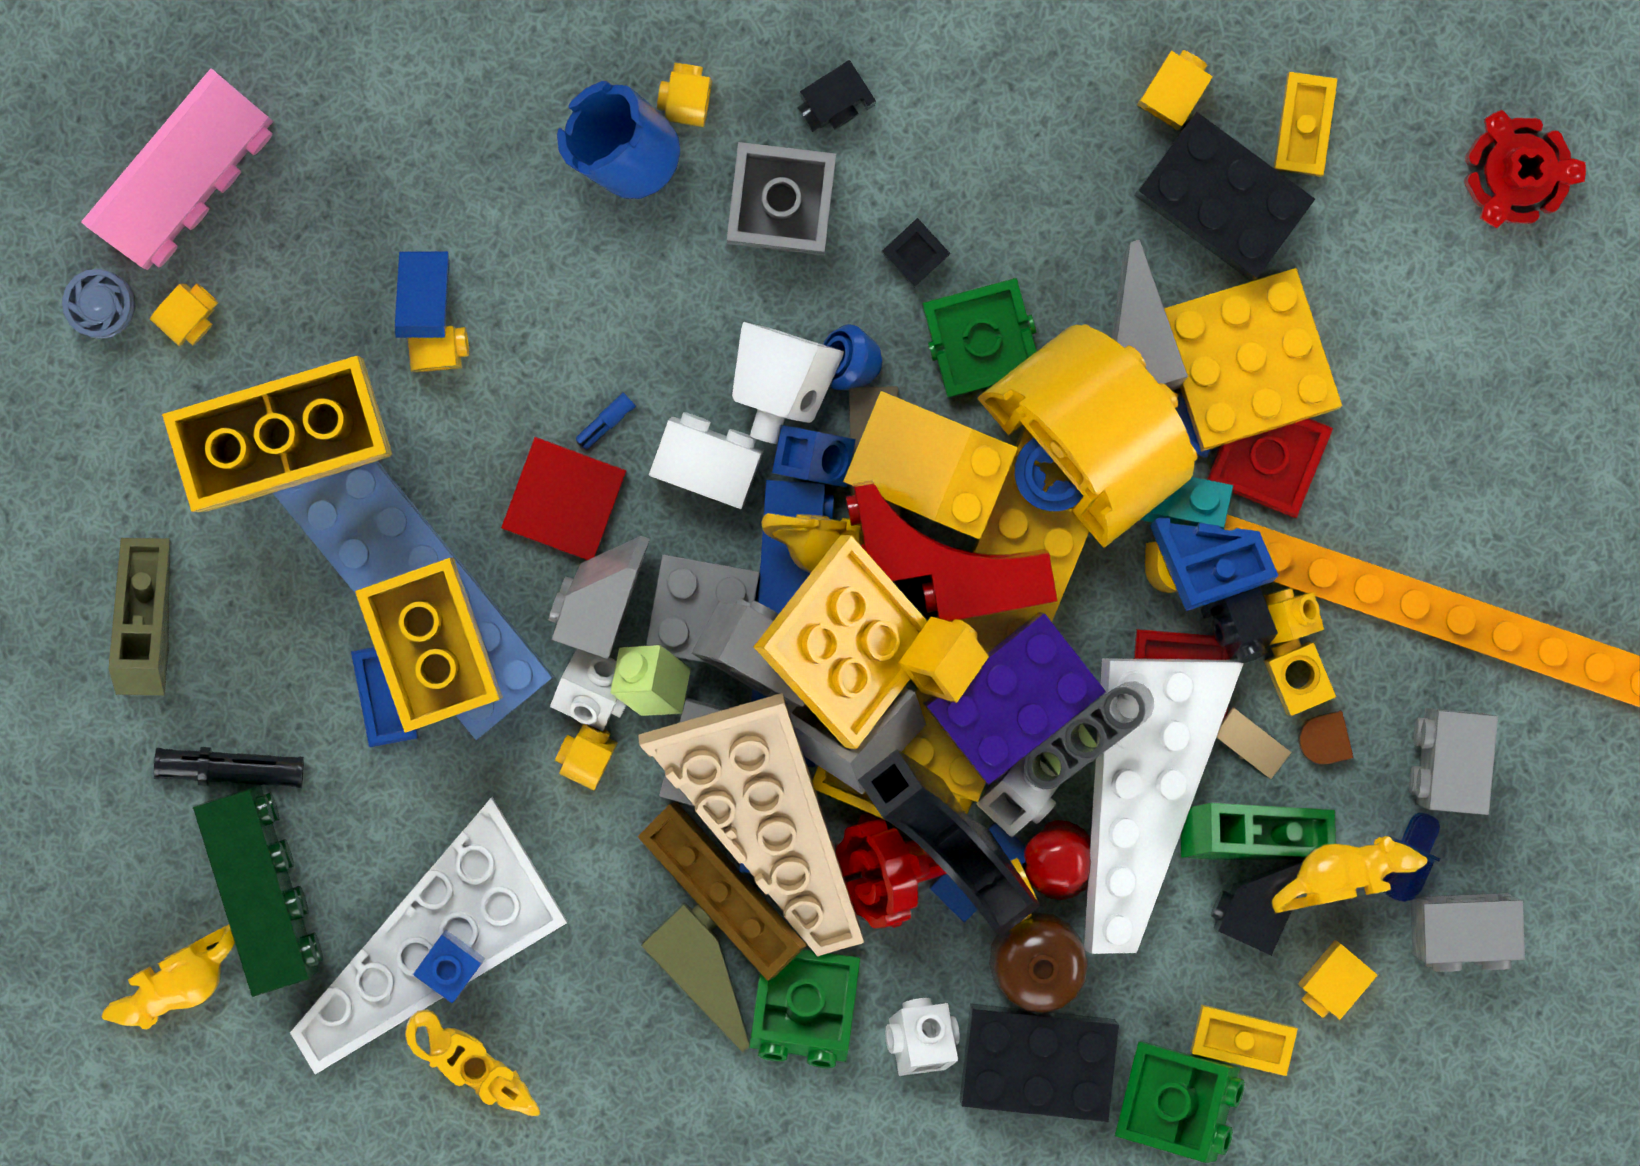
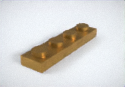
(722, 891)

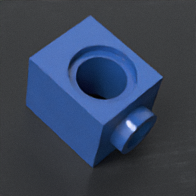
(813, 455)
(449, 966)

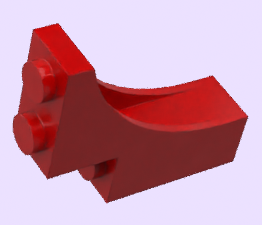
(961, 581)

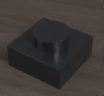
(915, 252)

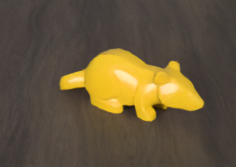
(808, 535)
(1338, 869)
(182, 983)
(467, 1062)

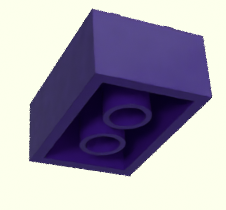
(1017, 698)

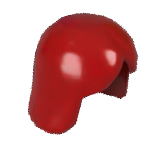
(1059, 860)

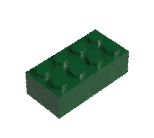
(257, 889)

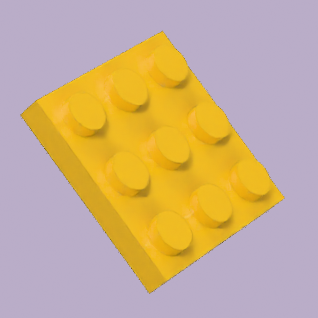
(1251, 360)
(844, 641)

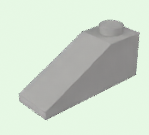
(1143, 321)

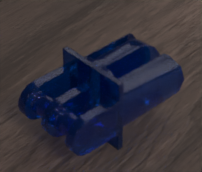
(1421, 837)

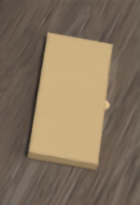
(1252, 743)

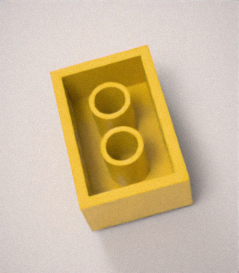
(429, 644)

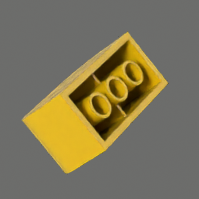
(277, 435)

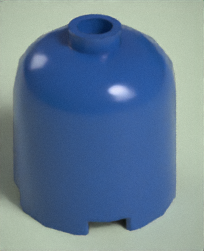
(619, 141)

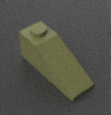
(141, 617)
(696, 962)

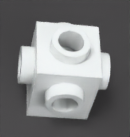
(586, 690)
(1015, 801)
(922, 1037)

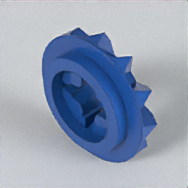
(1031, 481)

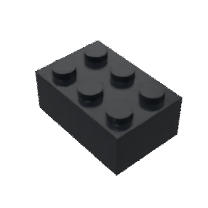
(1224, 197)
(1039, 1062)

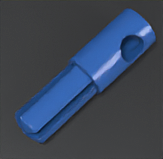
(610, 415)

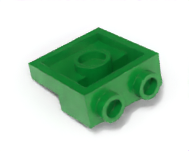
(807, 1009)
(1179, 1102)

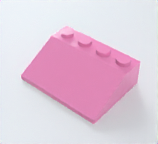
(179, 172)

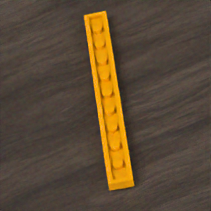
(1450, 616)

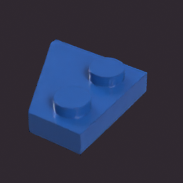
(1212, 561)

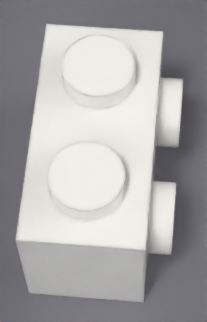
(707, 460)

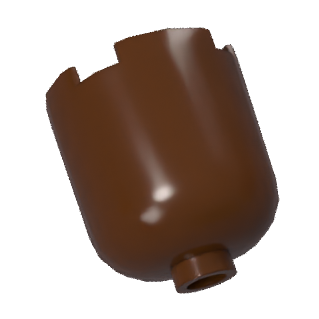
(1039, 963)

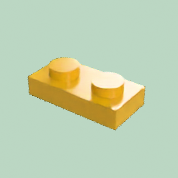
(1305, 124)
(1243, 1040)

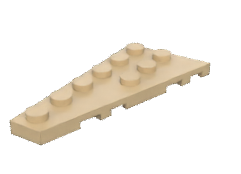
(760, 802)

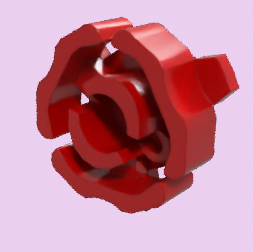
(1550, 169)
(888, 871)

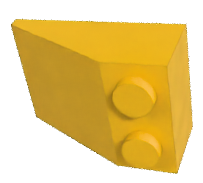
(931, 464)

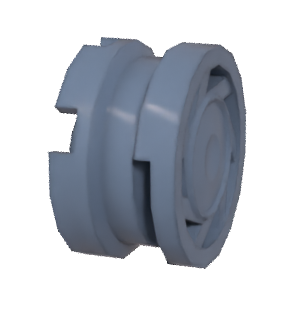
(98, 303)

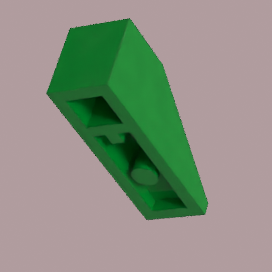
(1255, 832)

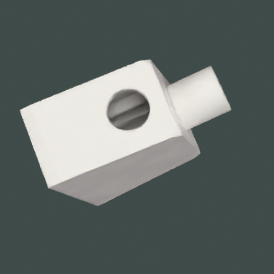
(781, 377)

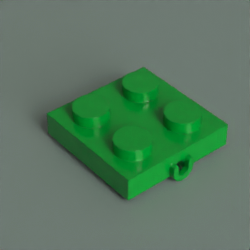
(979, 335)

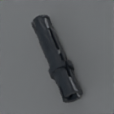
(228, 767)

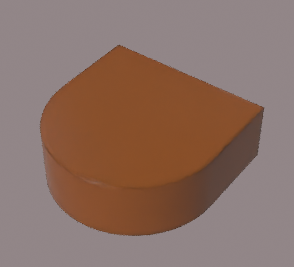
(1325, 739)

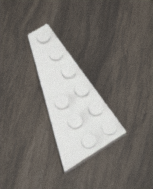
(1148, 789)
(478, 892)

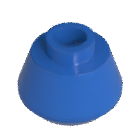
(860, 359)

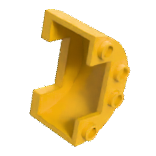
(1100, 424)

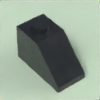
(1248, 908)

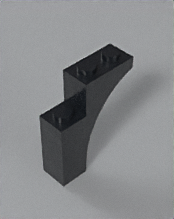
(966, 850)

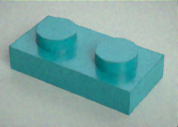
(1195, 503)

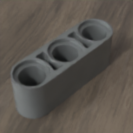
(1066, 742)

